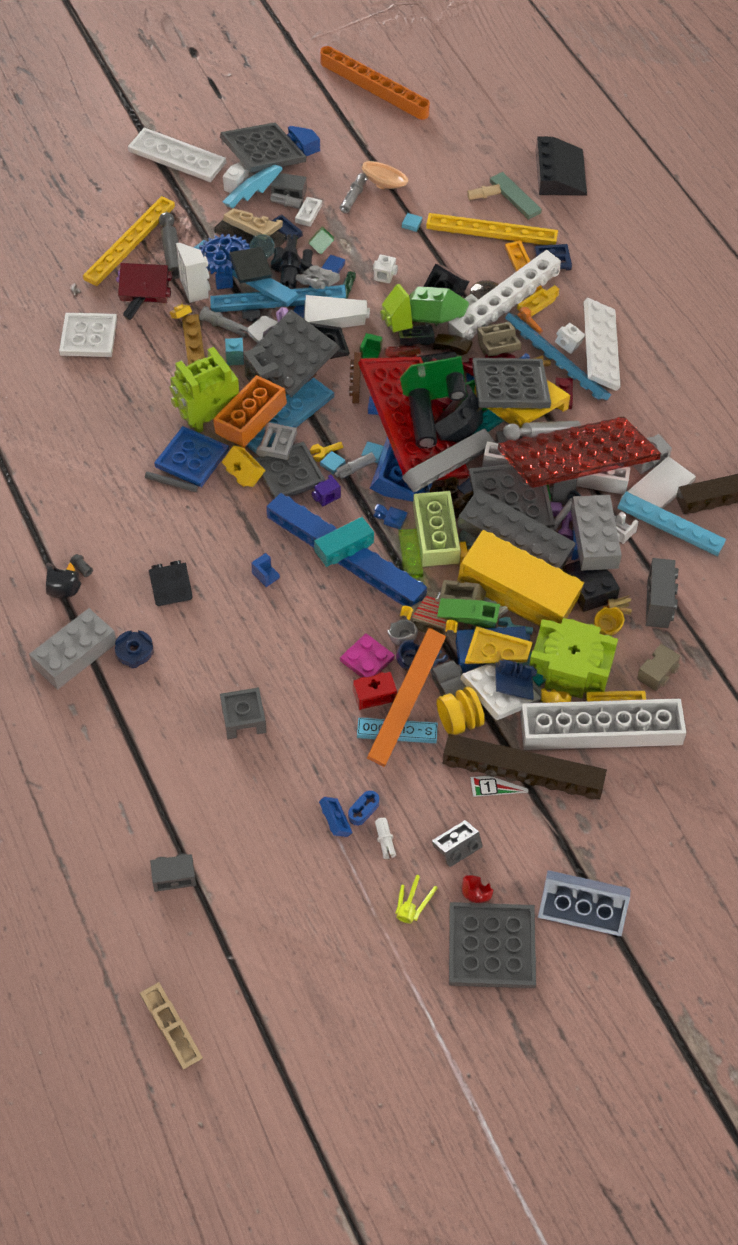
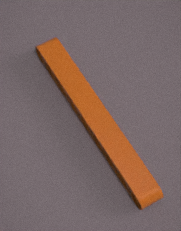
(375, 82)

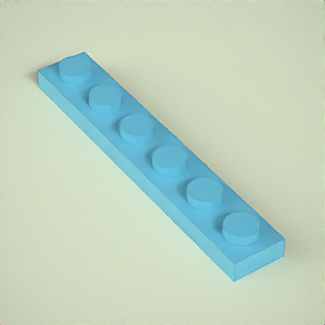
(671, 523)

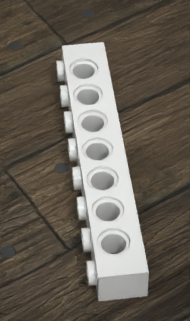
(506, 295)

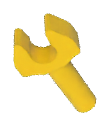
(324, 450)

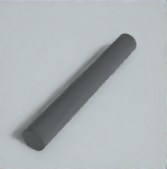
(170, 481)

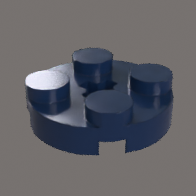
(137, 657)

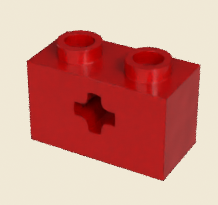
(374, 690)

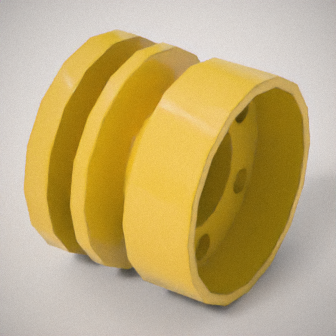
(460, 711)

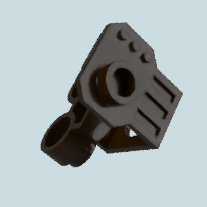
(459, 503)

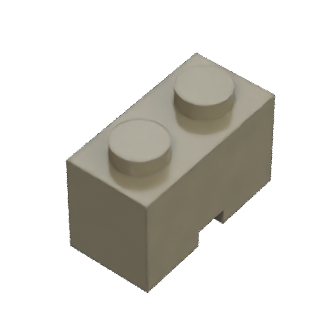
(465, 591)
(657, 671)

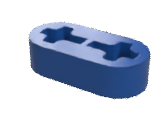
(360, 805)

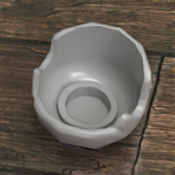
(402, 631)

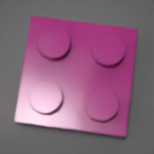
(367, 657)

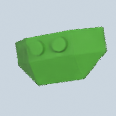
(436, 305)

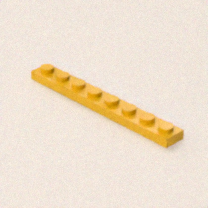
(491, 229)
(127, 242)

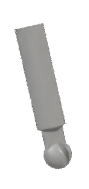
(532, 429)

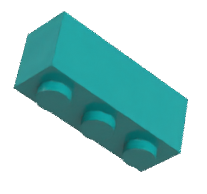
(344, 541)

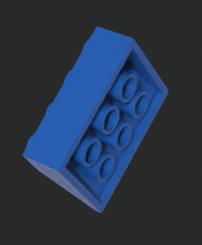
(389, 476)

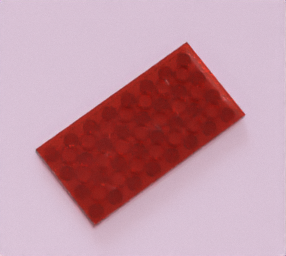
(578, 451)

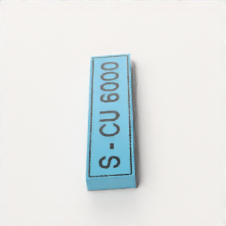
(412, 731)

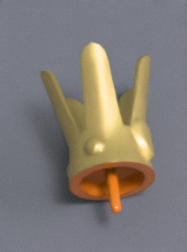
(620, 603)

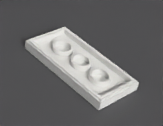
(662, 483)

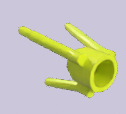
(407, 912)

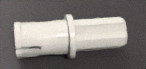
(385, 838)

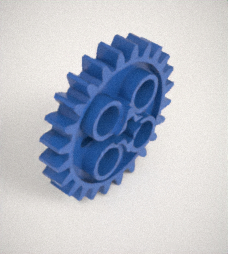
(218, 251)

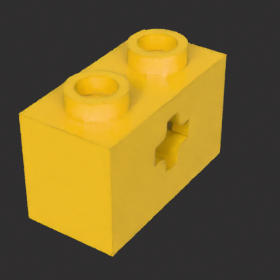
(243, 466)

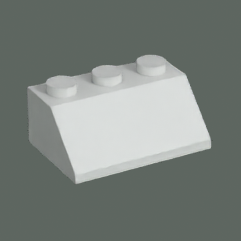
(193, 272)

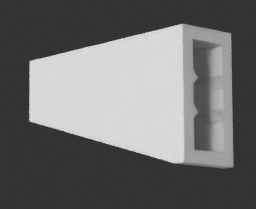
(335, 311)

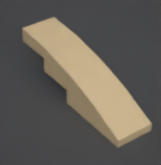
(171, 1026)

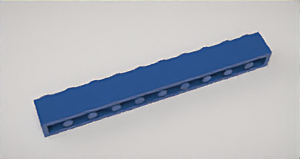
(364, 563)

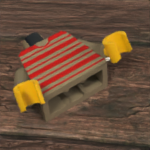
(425, 616)

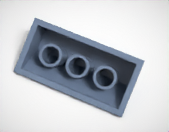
(584, 903)

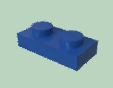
(335, 817)

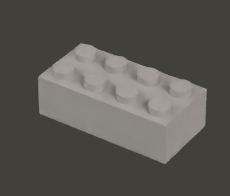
(595, 532)
(73, 648)

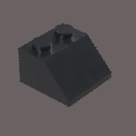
(445, 278)

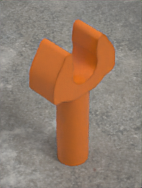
(525, 315)

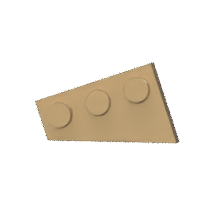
(251, 224)

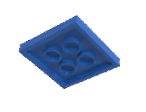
(191, 456)

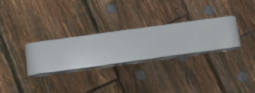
(447, 460)

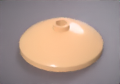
(384, 175)

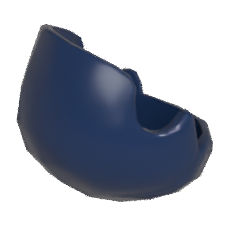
(406, 653)

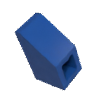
(305, 139)

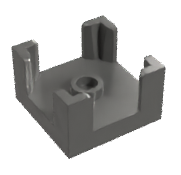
(253, 367)
(243, 710)

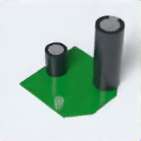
(429, 382)

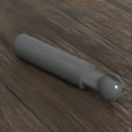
(169, 240)

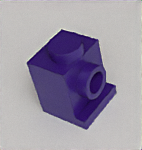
(327, 491)

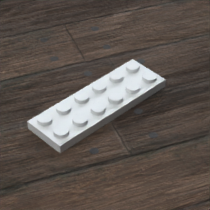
(177, 154)
(601, 344)

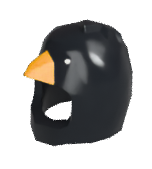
(62, 582)

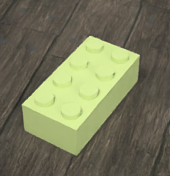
(436, 528)

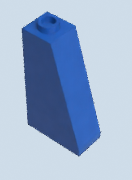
(464, 638)

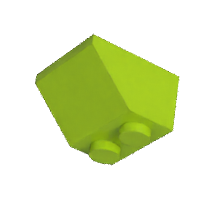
(397, 310)

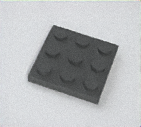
(291, 475)

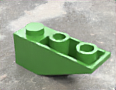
(469, 611)

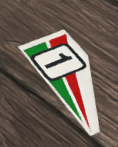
(493, 786)

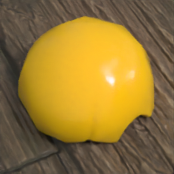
(610, 620)
(554, 696)

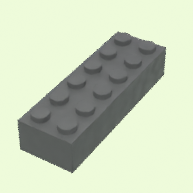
(510, 525)

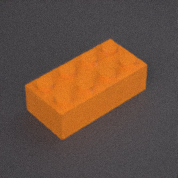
(250, 411)

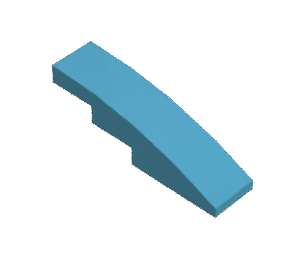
(257, 182)

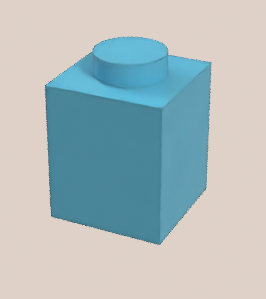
(234, 351)

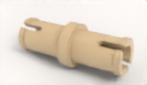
(483, 192)

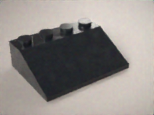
(560, 167)

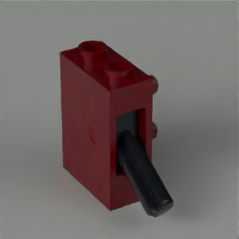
(143, 284)

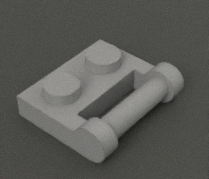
(282, 442)

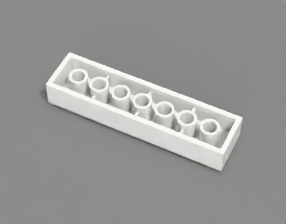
(602, 724)

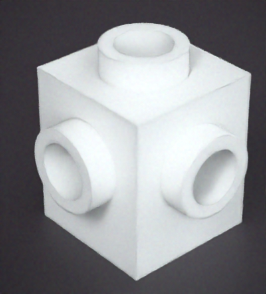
(385, 268)
(569, 338)

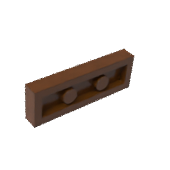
(355, 376)

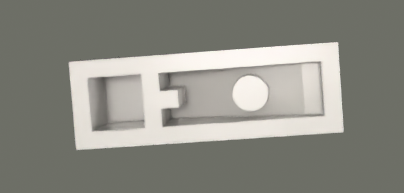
(235, 176)

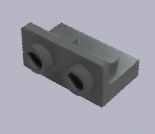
(458, 843)

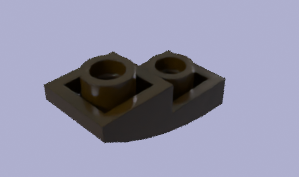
(454, 343)

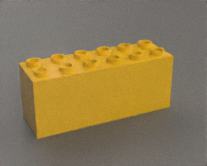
(519, 580)

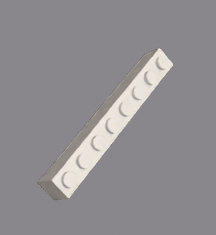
(609, 481)

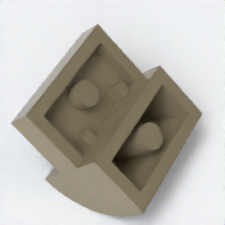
(498, 339)

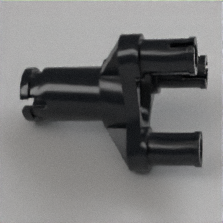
(289, 263)

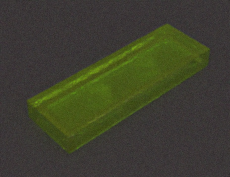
(410, 552)

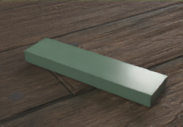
(516, 196)

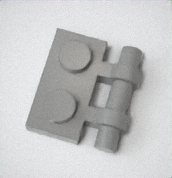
(318, 277)

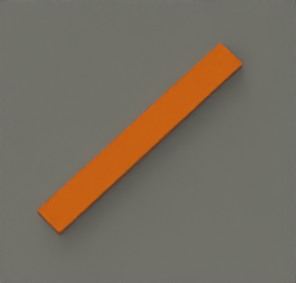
(406, 697)

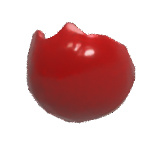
(475, 891)

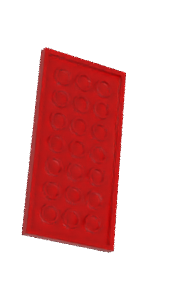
(393, 407)

